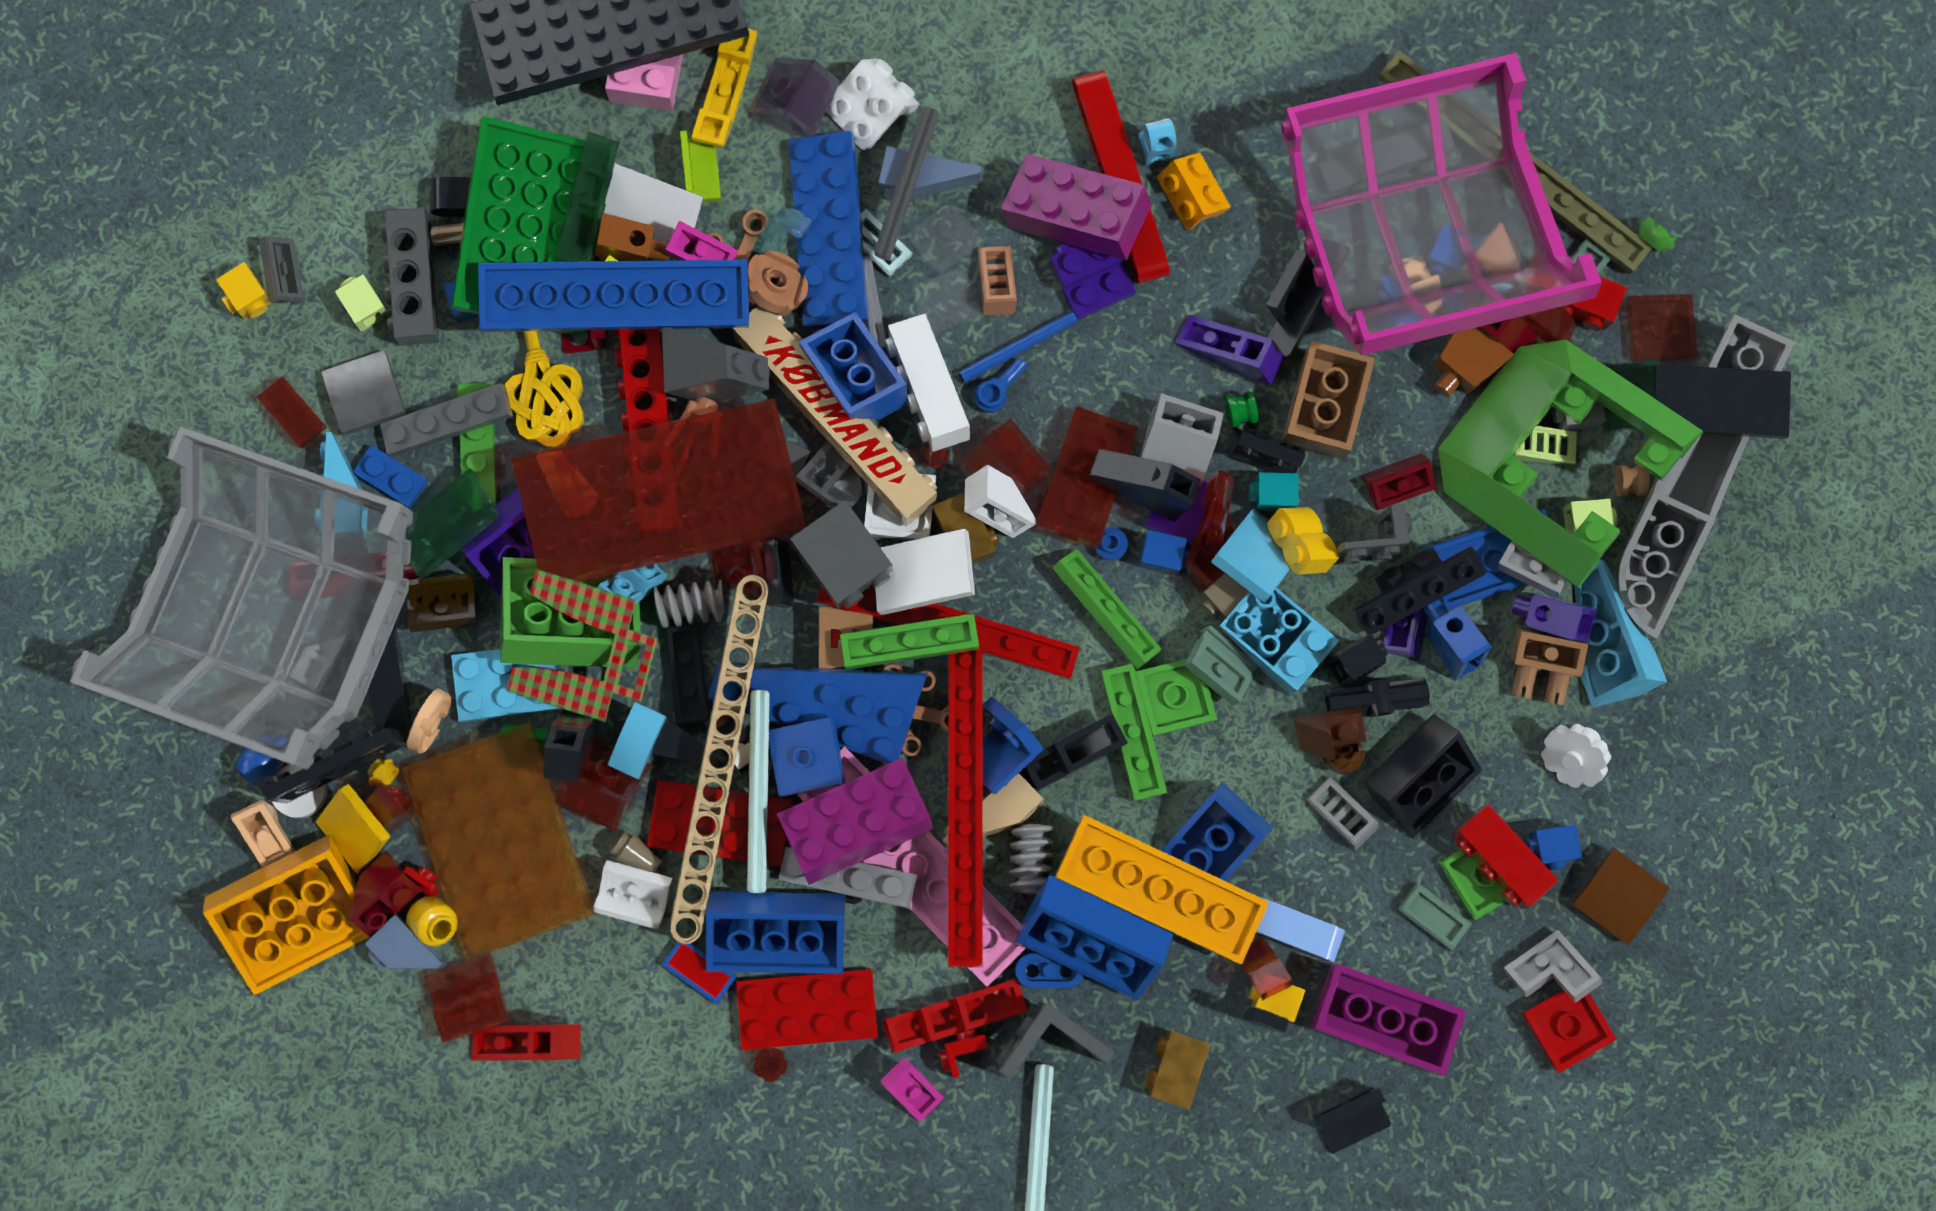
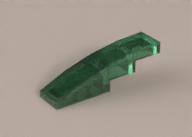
(587, 199)

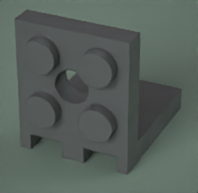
(1032, 1029)

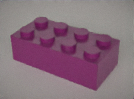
(1076, 206)
(855, 821)
(1387, 1019)

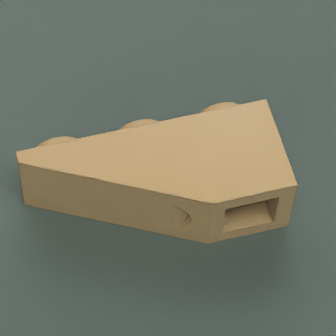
(1008, 807)

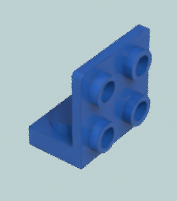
(1006, 747)

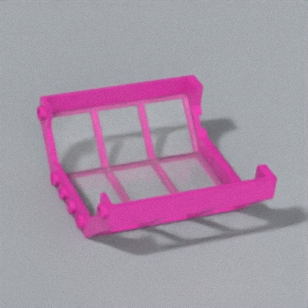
(1428, 208)

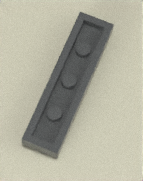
(446, 420)

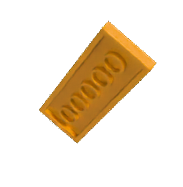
(1162, 889)

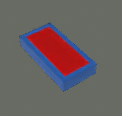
(690, 966)

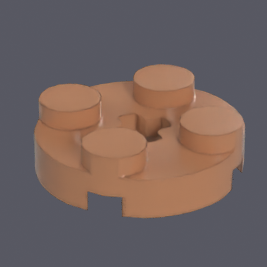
(765, 293)

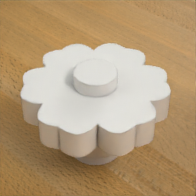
(1576, 755)

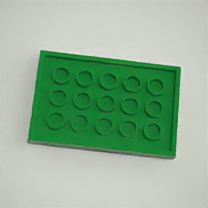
(514, 202)

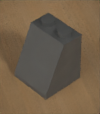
(709, 368)
(842, 555)

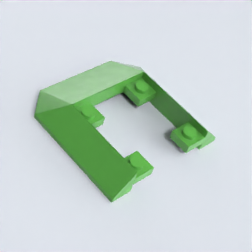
(1490, 481)

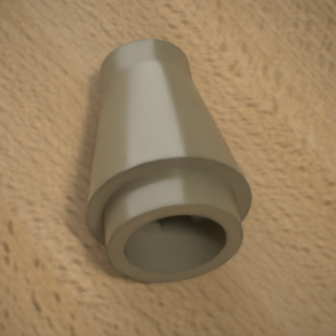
(634, 853)

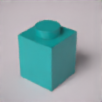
(1274, 491)

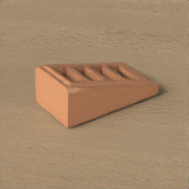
(997, 300)

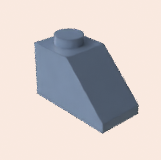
(400, 949)

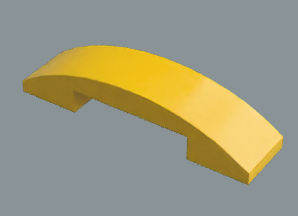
(725, 91)

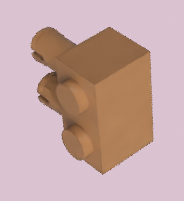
(1542, 650)

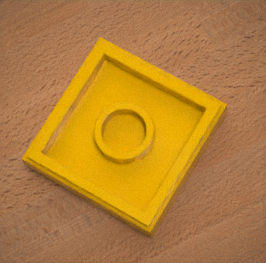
(353, 828)

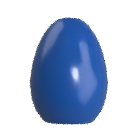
(257, 767)

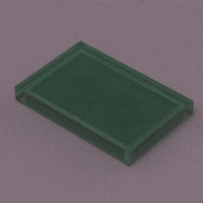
(449, 522)

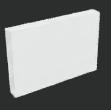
(927, 572)

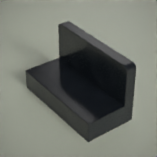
(1353, 1120)

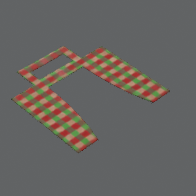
(603, 611)

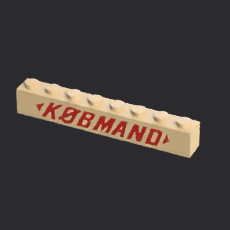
(855, 439)

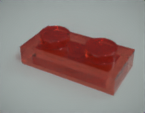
(292, 412)

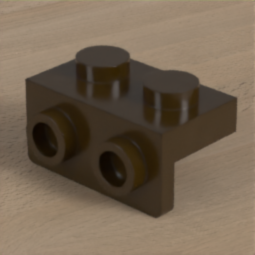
(442, 602)

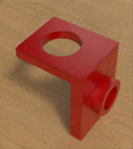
(425, 880)

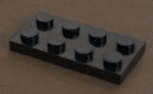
(346, 759)

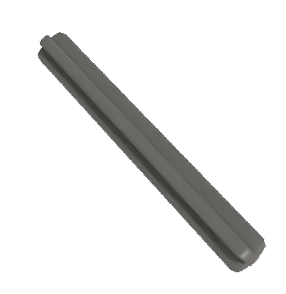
(906, 183)

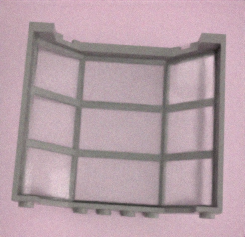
(260, 604)

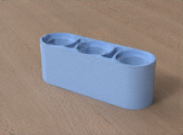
(1300, 931)

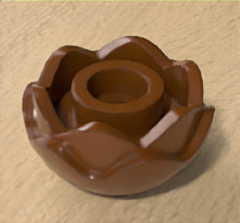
(1347, 758)

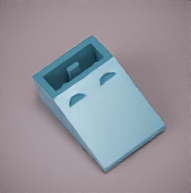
(1279, 638)

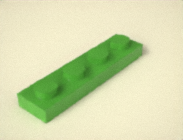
(478, 448)
(1107, 608)
(909, 641)
(1130, 713)

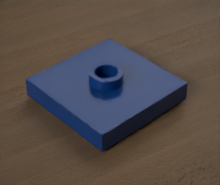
(806, 757)

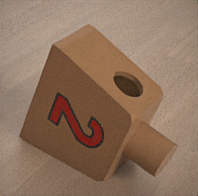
(832, 624)

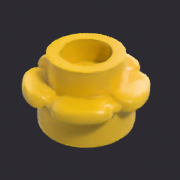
(382, 772)

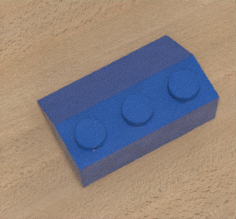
(856, 369)

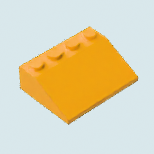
(286, 915)

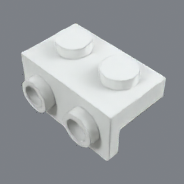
(633, 894)

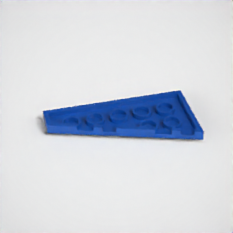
(868, 707)

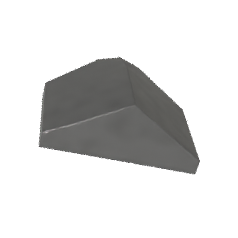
(831, 478)

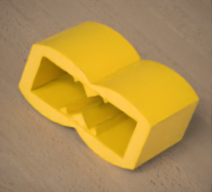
(1302, 540)

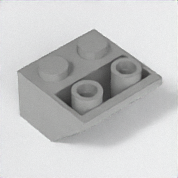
(1182, 435)

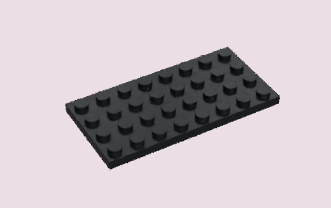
(565, 42)

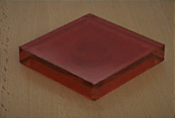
(1661, 327)

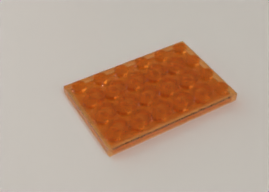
(498, 841)

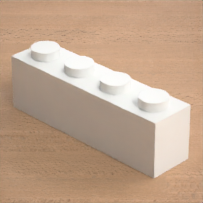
(928, 383)

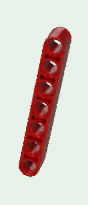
(1117, 160)

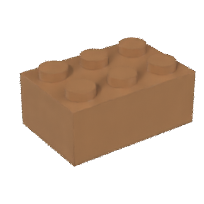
(1328, 399)

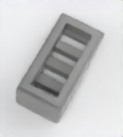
(1359, 838)

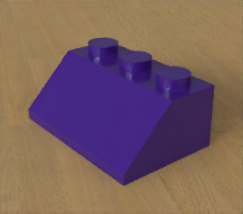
(502, 538)

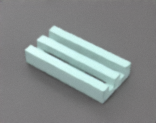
(896, 262)

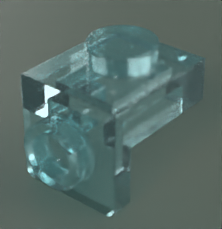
(784, 222)

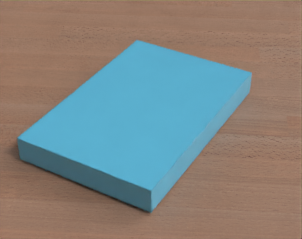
(1253, 557)

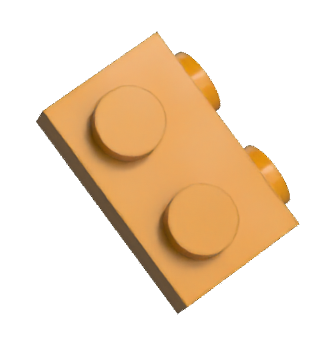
(1192, 190)

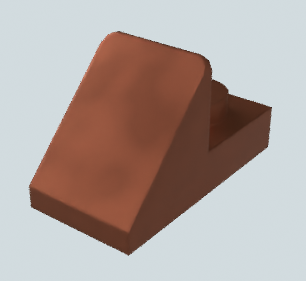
(1326, 730)

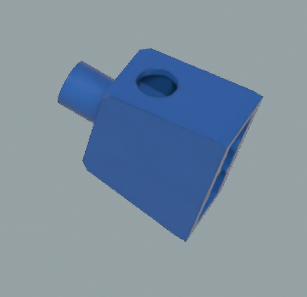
(1456, 639)

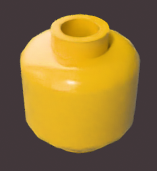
(432, 921)

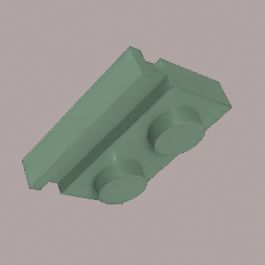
(1221, 665)

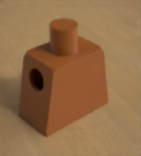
(619, 235)
(1469, 360)

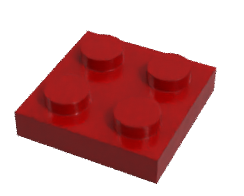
(1568, 1029)

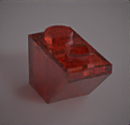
(390, 806)

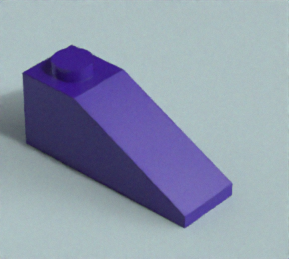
(1232, 348)

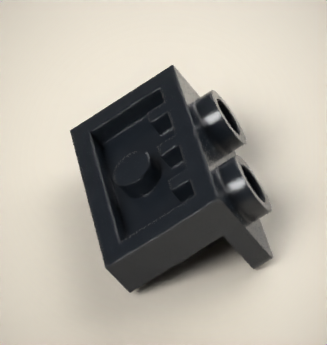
(1268, 452)

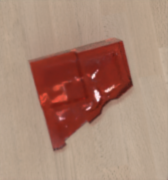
(1217, 502)
(1198, 562)

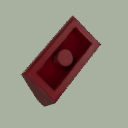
(1399, 481)

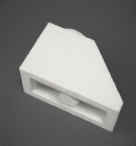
(997, 502)

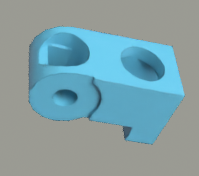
(1157, 142)

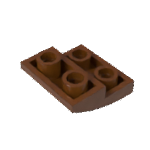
(1620, 895)

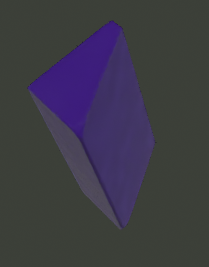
(1406, 635)

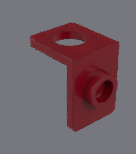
(592, 344)

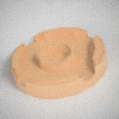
(425, 725)

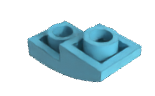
(635, 583)
(636, 740)

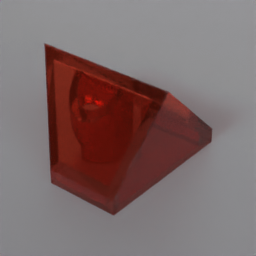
(739, 562)

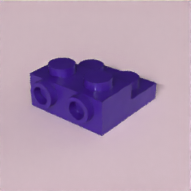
(1090, 279)

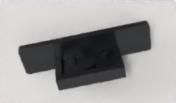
(1294, 303)
(1417, 585)

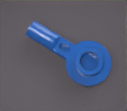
(991, 394)
(1113, 544)

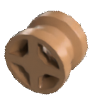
(1631, 481)

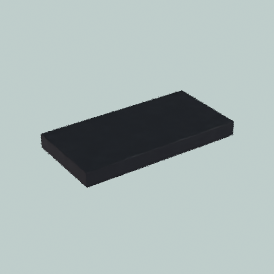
(1727, 399)

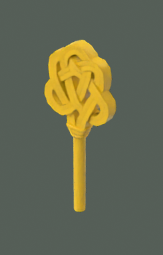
(559, 420)

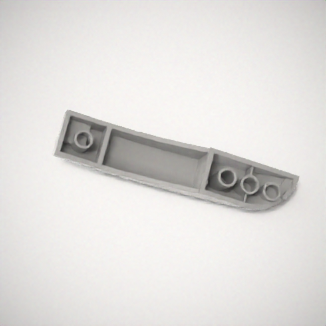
(1688, 498)

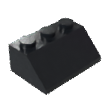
(1423, 775)

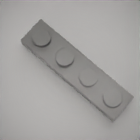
(858, 881)

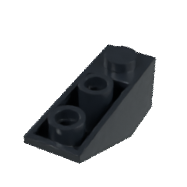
(1146, 481)
(567, 746)

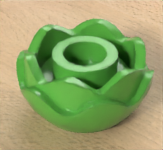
(1656, 235)

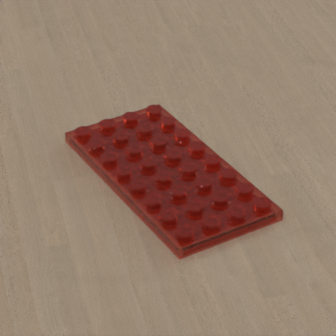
(659, 493)

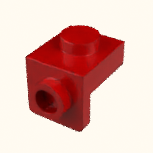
(966, 1042)

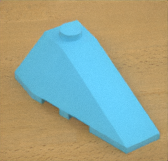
(1619, 654)

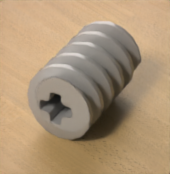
(690, 604)
(1030, 858)

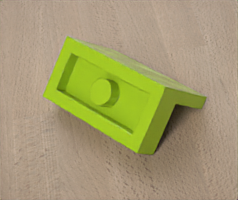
(700, 169)

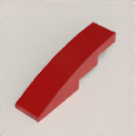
(954, 1016)

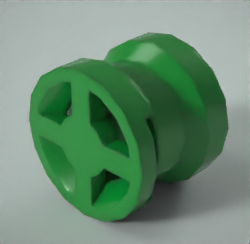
(1241, 409)

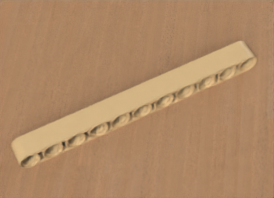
(723, 775)

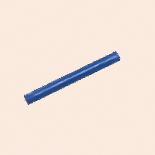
(1018, 346)

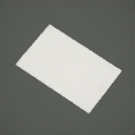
(650, 202)

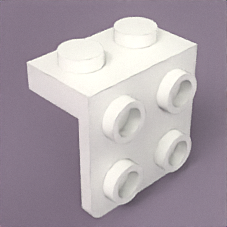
(870, 101)

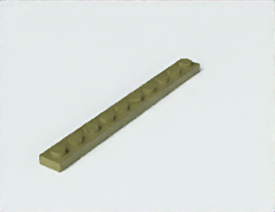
(1564, 199)

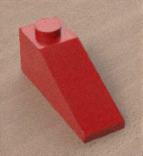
(527, 1042)

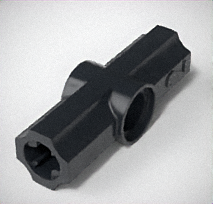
(1380, 696)

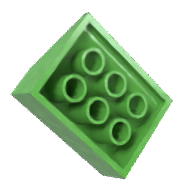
(544, 636)

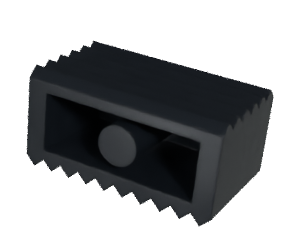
(1357, 660)

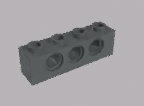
(422, 325)

